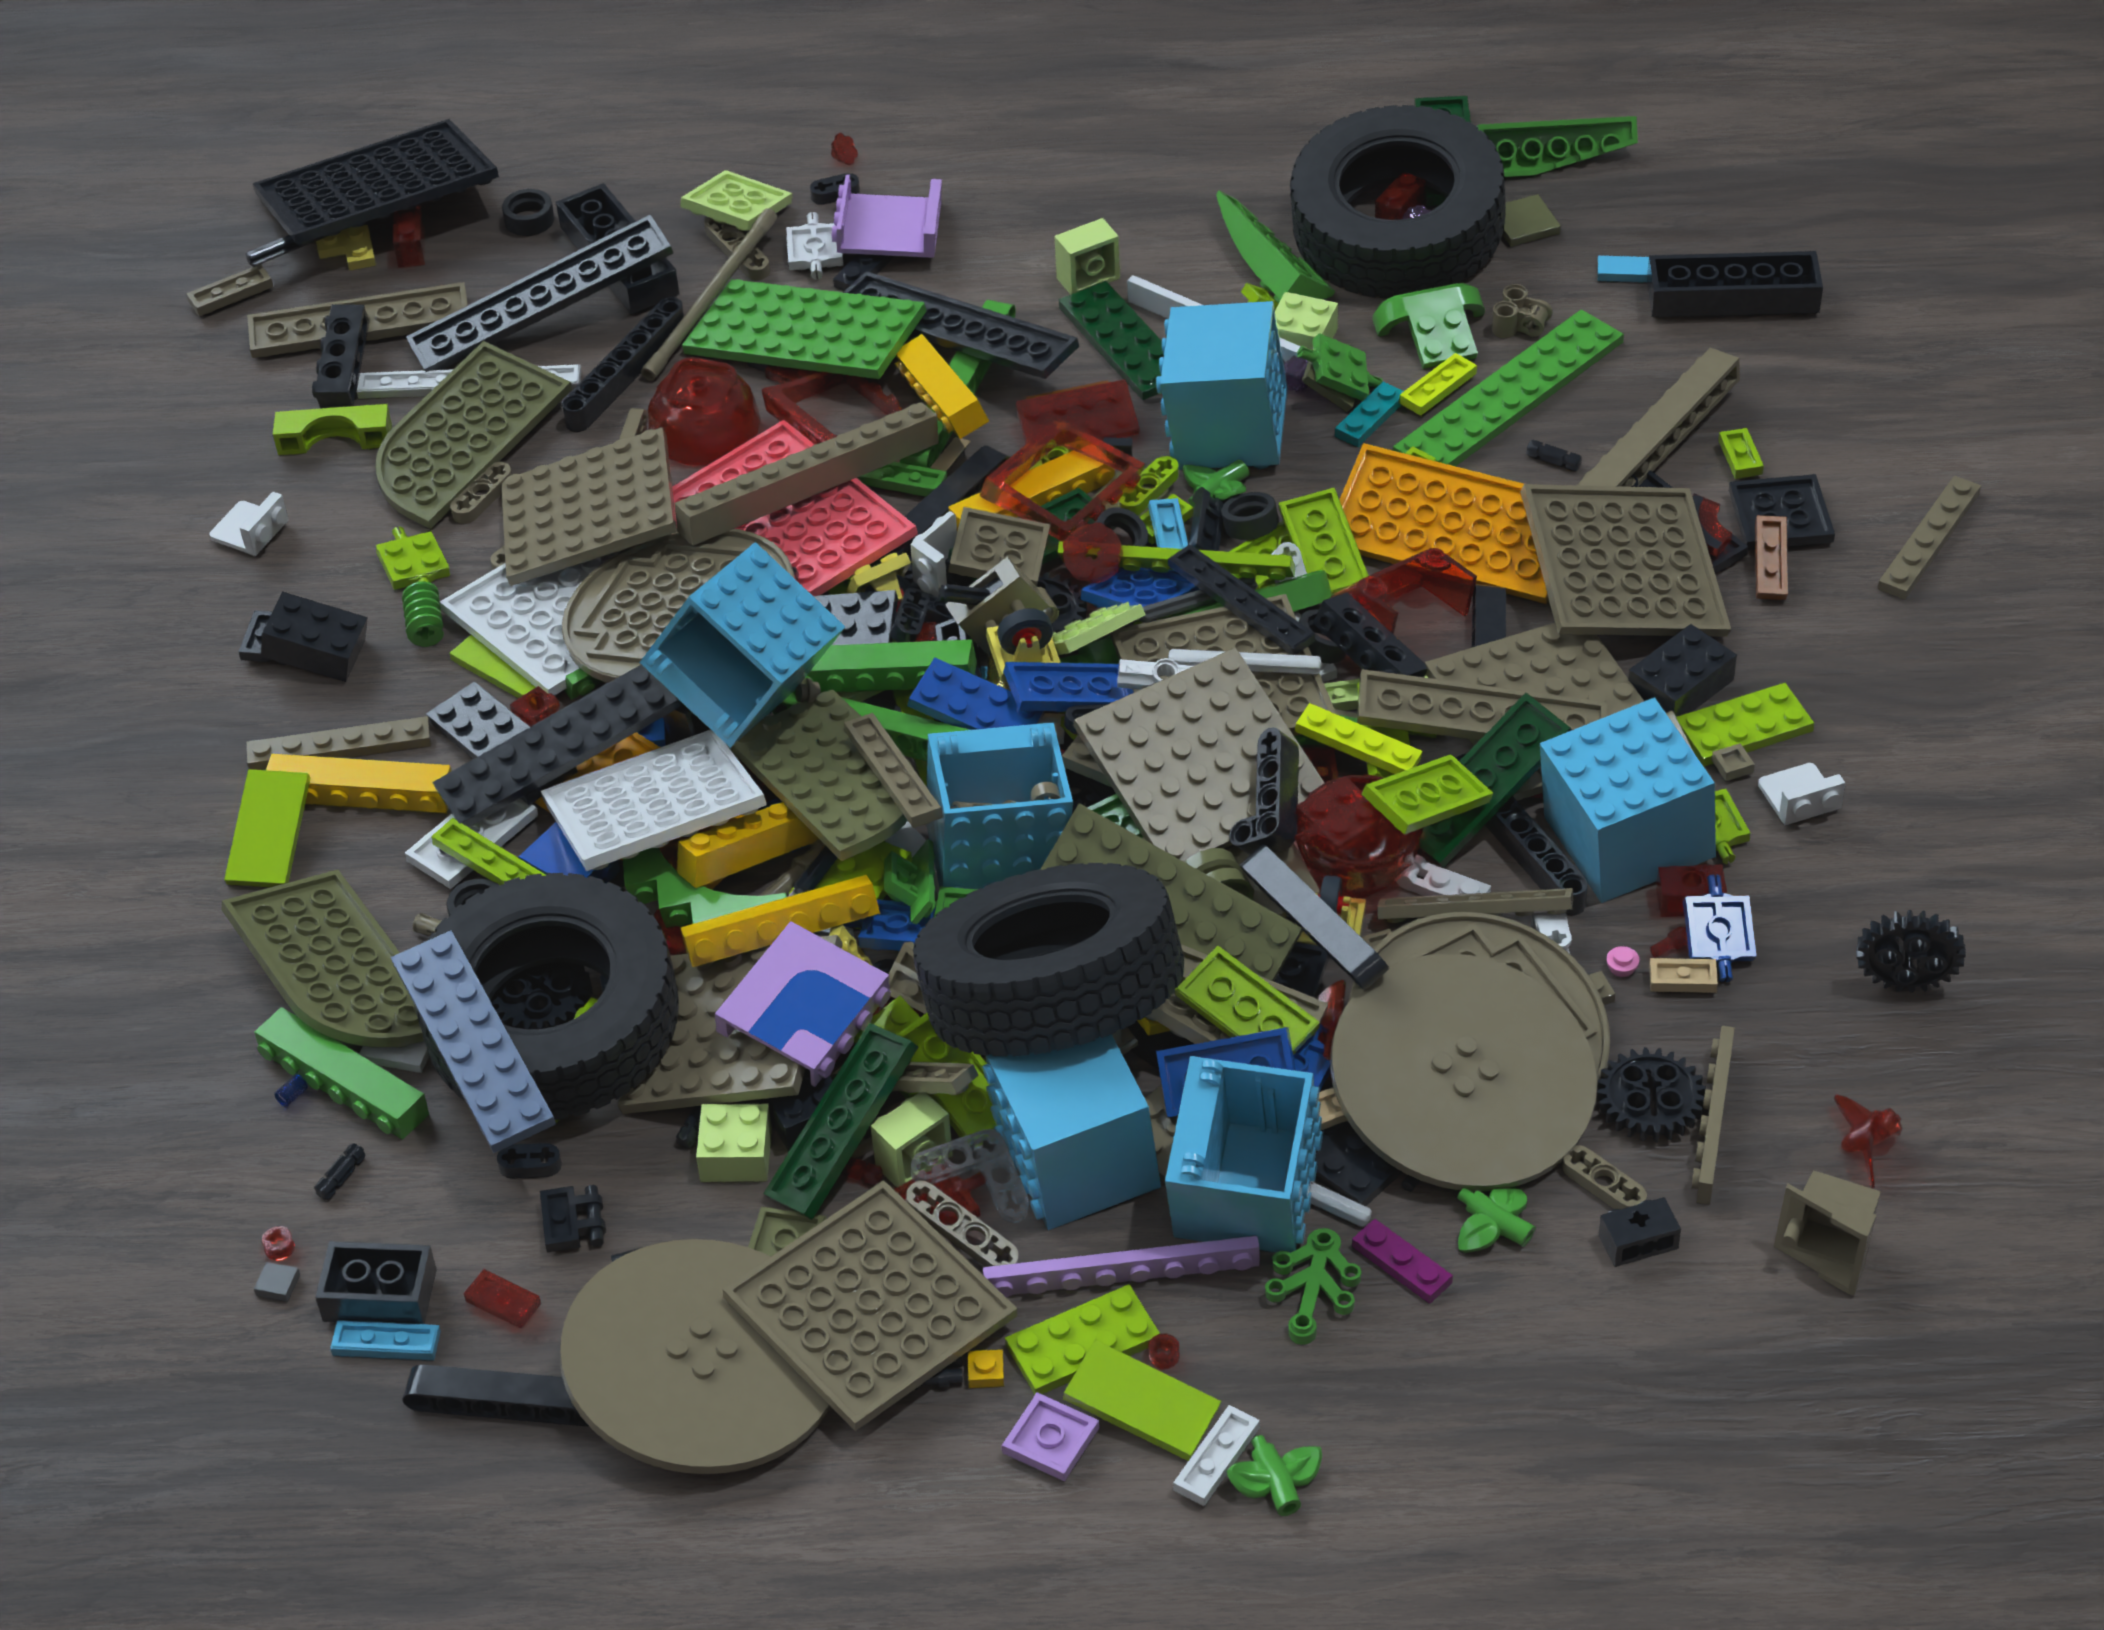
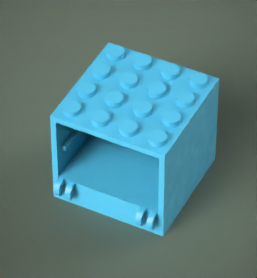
(1223, 385)
(742, 644)
(994, 766)
(1628, 799)
(1074, 1128)
(1244, 1154)

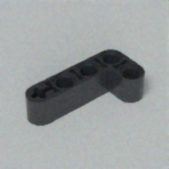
(1275, 796)

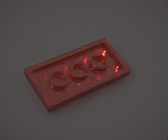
(1096, 409)

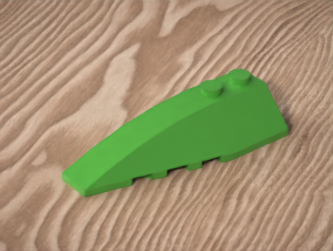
(1548, 145)
(1268, 256)

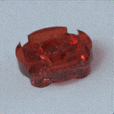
(1088, 537)

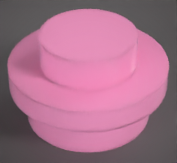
(1622, 961)

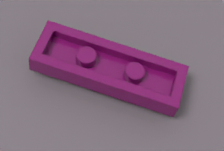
(1402, 1261)

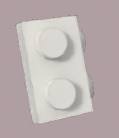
(251, 526)
(931, 551)
(1802, 792)

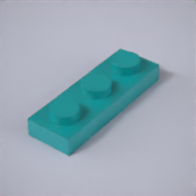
(1369, 414)

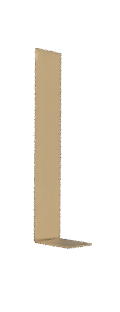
(950, 454)

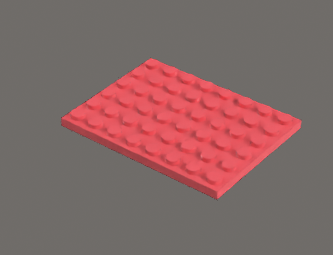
(822, 534)

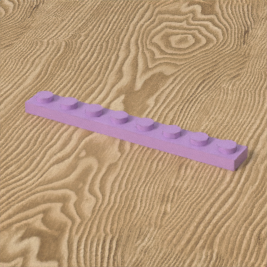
(1124, 1266)

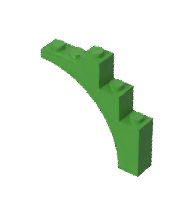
(654, 878)

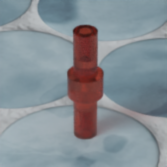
(1676, 939)

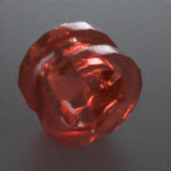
(278, 1252)
(1165, 1342)

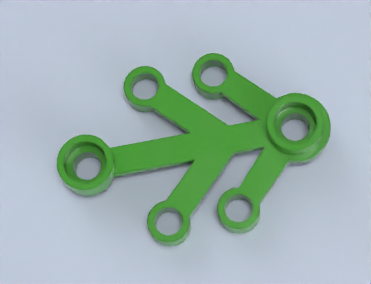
(1313, 1278)

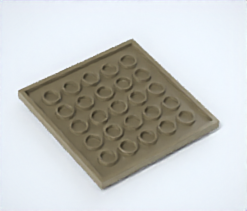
(587, 506)
(1624, 560)
(1222, 631)
(1544, 664)
(1189, 753)
(703, 1063)
(869, 1304)

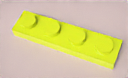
(1357, 740)

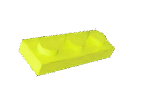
(1438, 384)

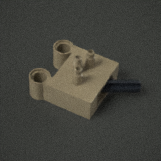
(992, 599)

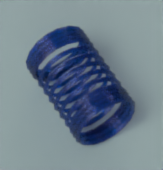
(286, 1093)

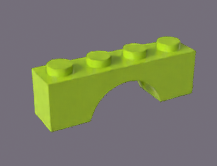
(300, 429)

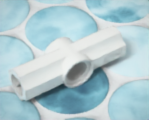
(1143, 674)

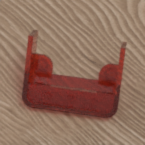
(1427, 569)

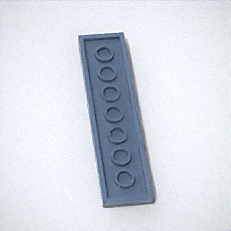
(473, 1041)

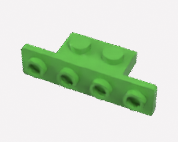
(912, 880)

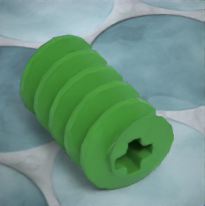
(422, 614)

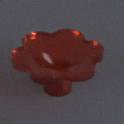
(843, 149)

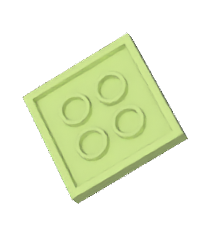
(735, 199)
(1096, 626)

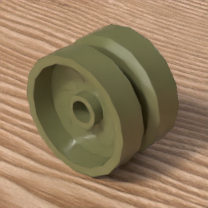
(1222, 867)

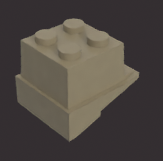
(1829, 1228)

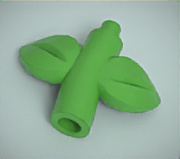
(1221, 484)
(1493, 1217)
(1276, 1474)

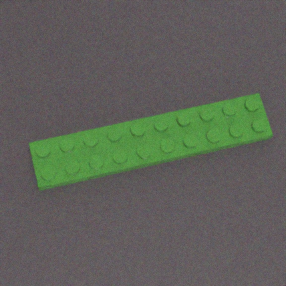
(1514, 389)

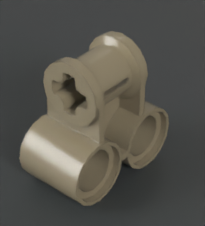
(1519, 313)

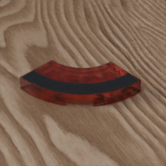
(1714, 533)

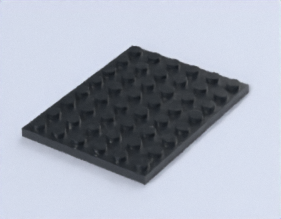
(375, 181)

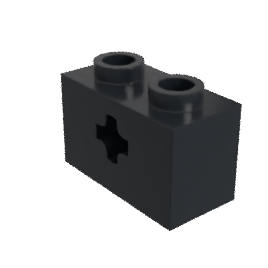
(1639, 1231)

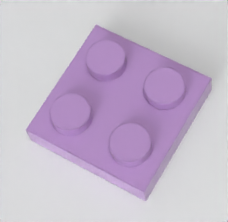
(1050, 1436)

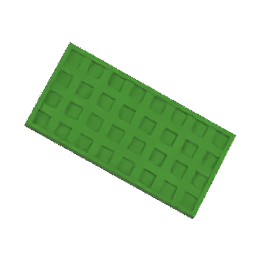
(805, 328)

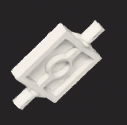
(812, 247)

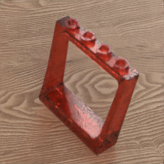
(782, 399)
(1060, 433)

